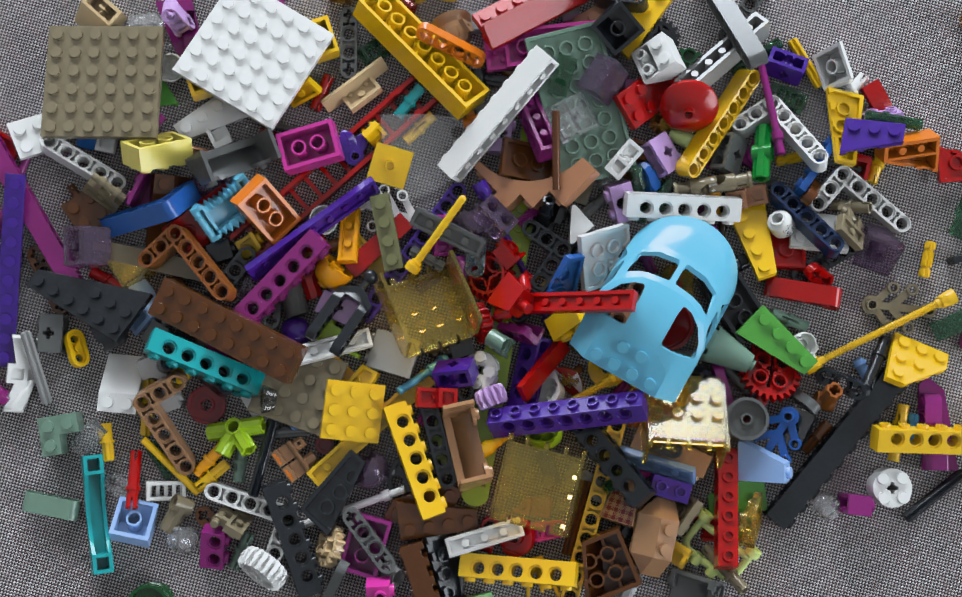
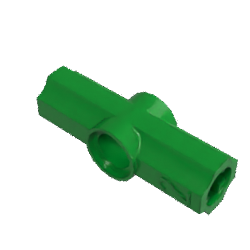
(762, 153)

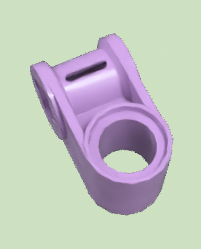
(178, 20)

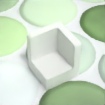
(220, 137)

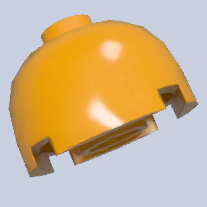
(331, 273)

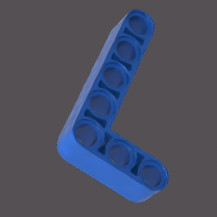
(153, 212)

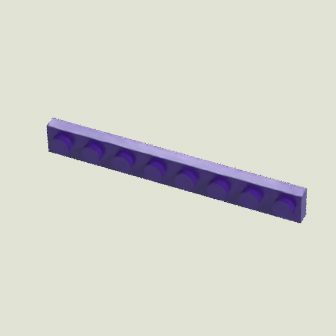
(320, 223)

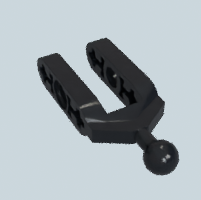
(357, 295)

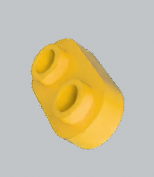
(78, 348)

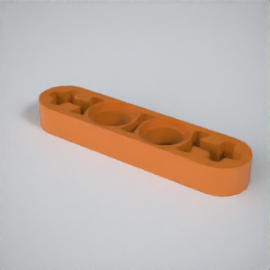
(449, 47)

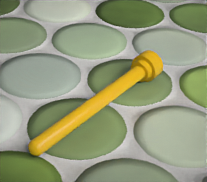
(414, 265)

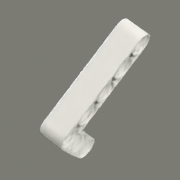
(788, 127)
(78, 156)
(864, 190)
(241, 504)

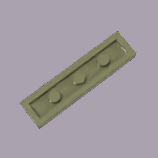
(386, 232)

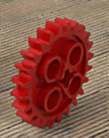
(786, 376)

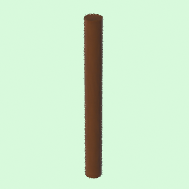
(556, 149)

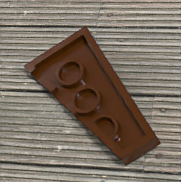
(452, 521)

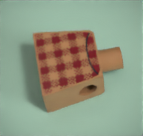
(618, 511)

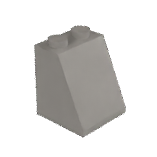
(387, 356)

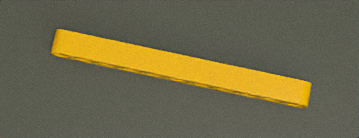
(591, 509)

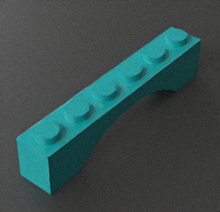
(96, 515)

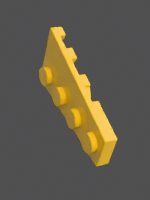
(840, 106)
(756, 241)

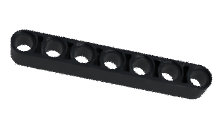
(237, 260)

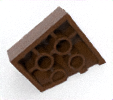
(608, 564)

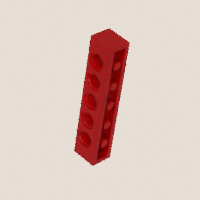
(726, 512)

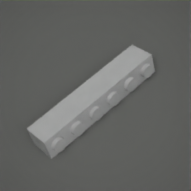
(723, 55)

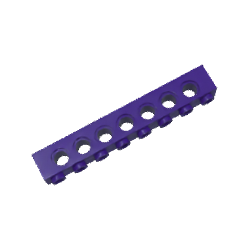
(568, 414)

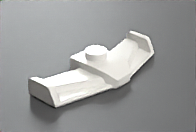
(21, 377)

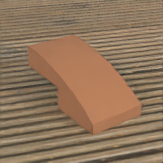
(751, 196)

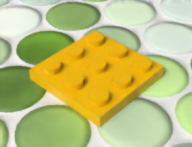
(352, 411)

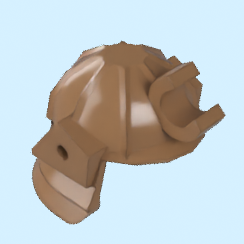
(456, 23)

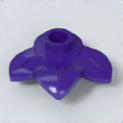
(352, 144)

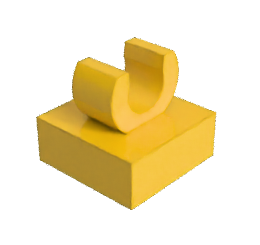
(372, 133)

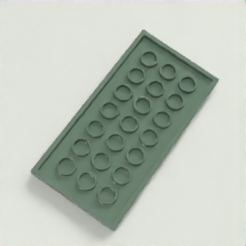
(604, 141)

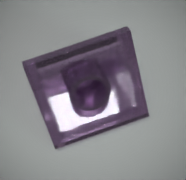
(603, 78)

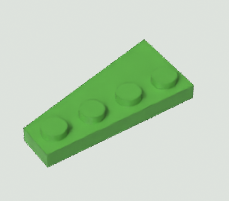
(771, 336)

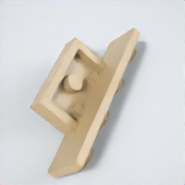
(357, 90)

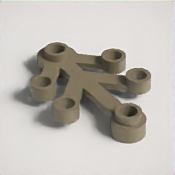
(894, 305)

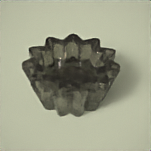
(267, 399)

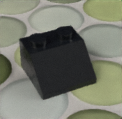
(617, 27)

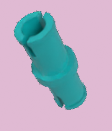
(410, 100)

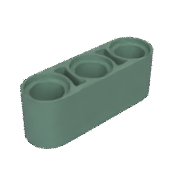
(51, 505)

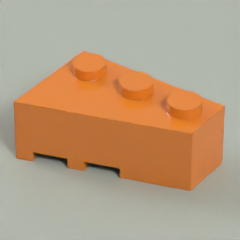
(918, 150)

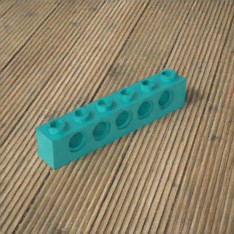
(252, 377)

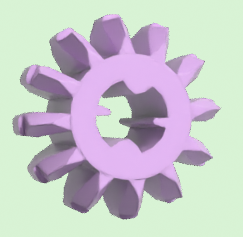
(490, 396)

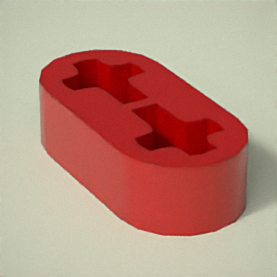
(820, 273)

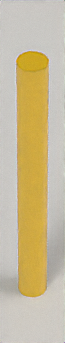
(168, 464)

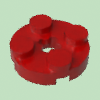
(522, 546)

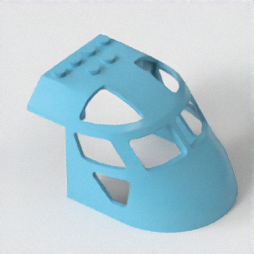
(635, 347)

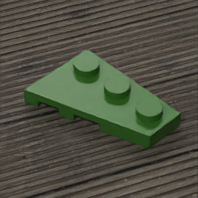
(745, 492)

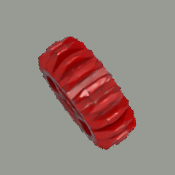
(492, 282)

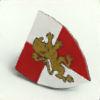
(570, 379)

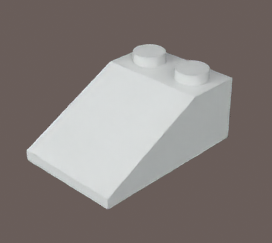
(120, 384)

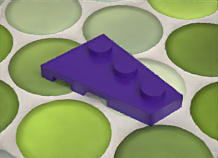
(869, 134)

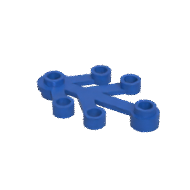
(777, 435)

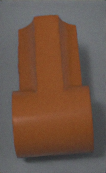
(828, 396)

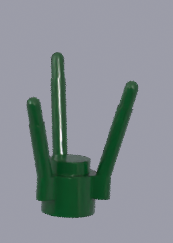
(689, 56)

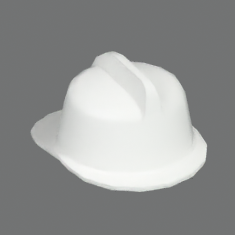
(552, 389)

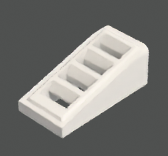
(148, 492)

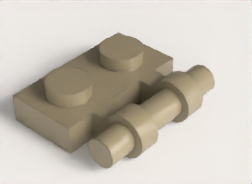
(104, 192)
(850, 227)
(233, 522)

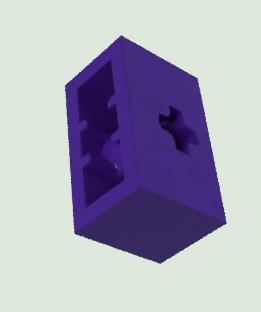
(786, 66)
(455, 373)
(670, 488)

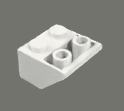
(658, 59)

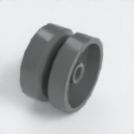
(756, 413)

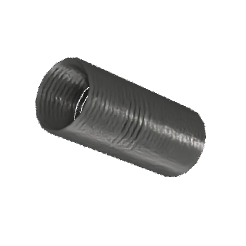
(295, 303)

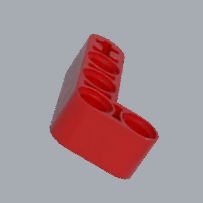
(804, 292)

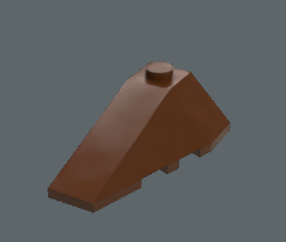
(160, 187)

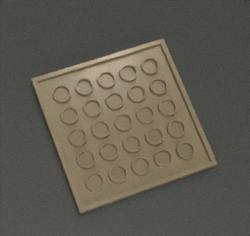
(103, 82)

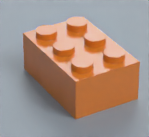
(265, 209)

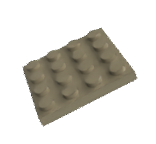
(301, 401)

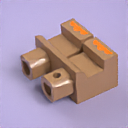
(288, 452)

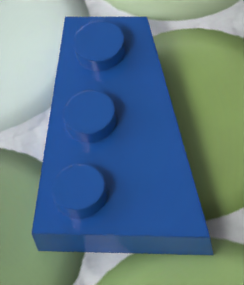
(567, 274)

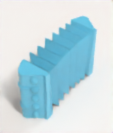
(219, 213)

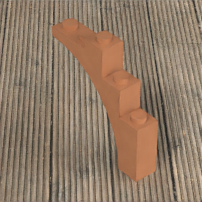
(513, 192)

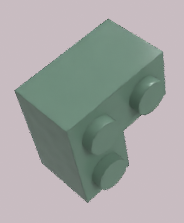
(54, 430)

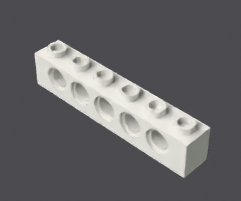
(731, 206)

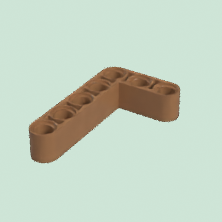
(164, 422)

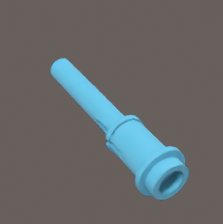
(421, 376)

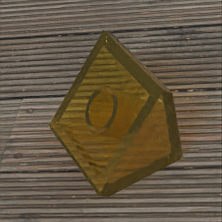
(129, 274)

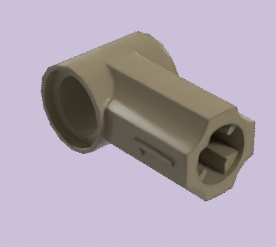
(178, 509)

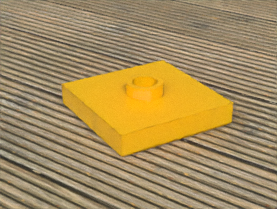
(390, 165)

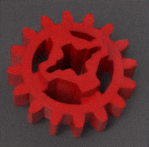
(486, 325)

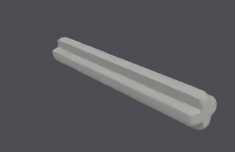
(36, 367)

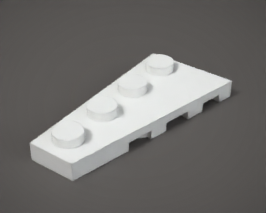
(209, 116)

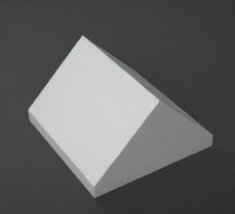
(578, 225)

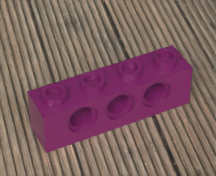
(537, 129)

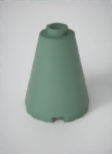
(727, 352)

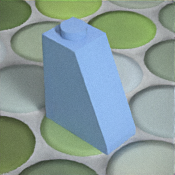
(761, 465)

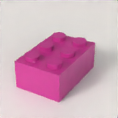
(310, 147)

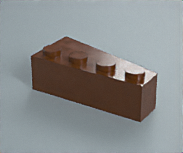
(418, 569)

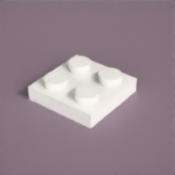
(26, 136)

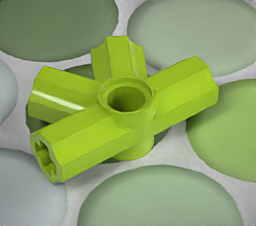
(239, 438)

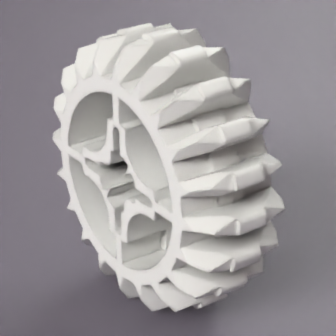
(262, 568)

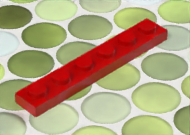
(584, 302)

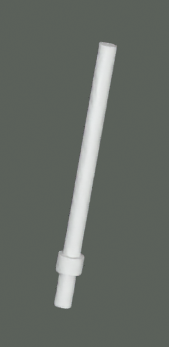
(385, 495)

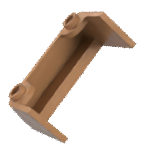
(465, 445)

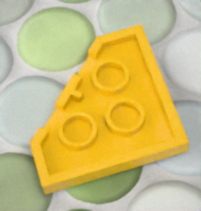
(912, 361)

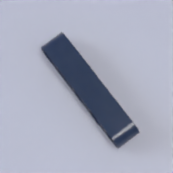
(809, 228)

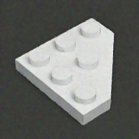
(601, 253)

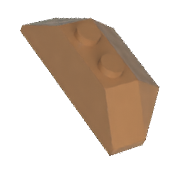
(654, 536)

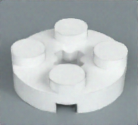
(490, 369)

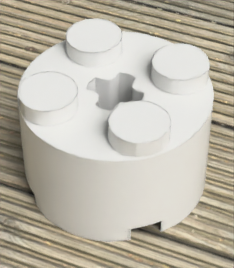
(900, 487)

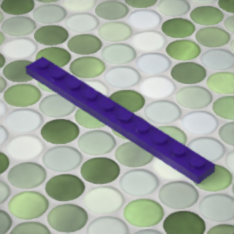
(11, 262)

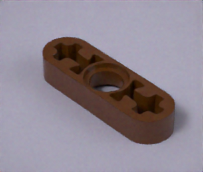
(811, 193)

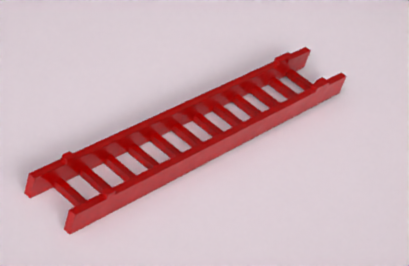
(323, 198)

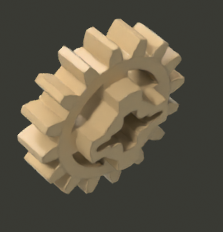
(330, 547)

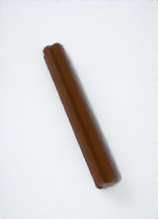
(569, 542)

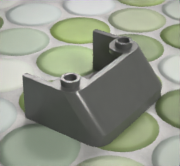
(234, 158)

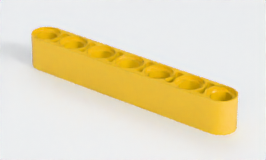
(708, 139)

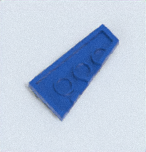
(804, 182)

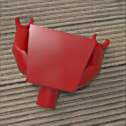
(512, 297)

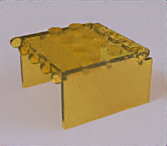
(429, 308)
(694, 418)
(538, 487)

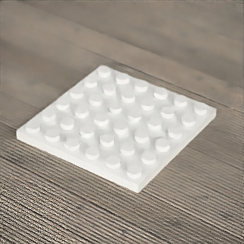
(254, 56)

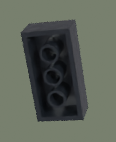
(740, 308)

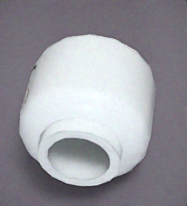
(781, 224)

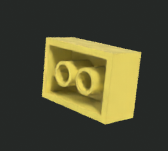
(158, 153)

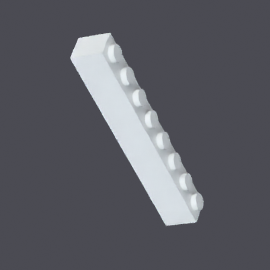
(498, 114)

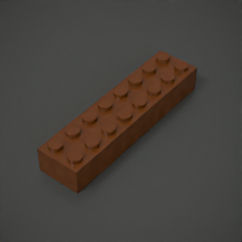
(228, 330)

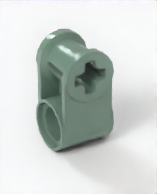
(499, 342)

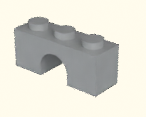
(148, 369)

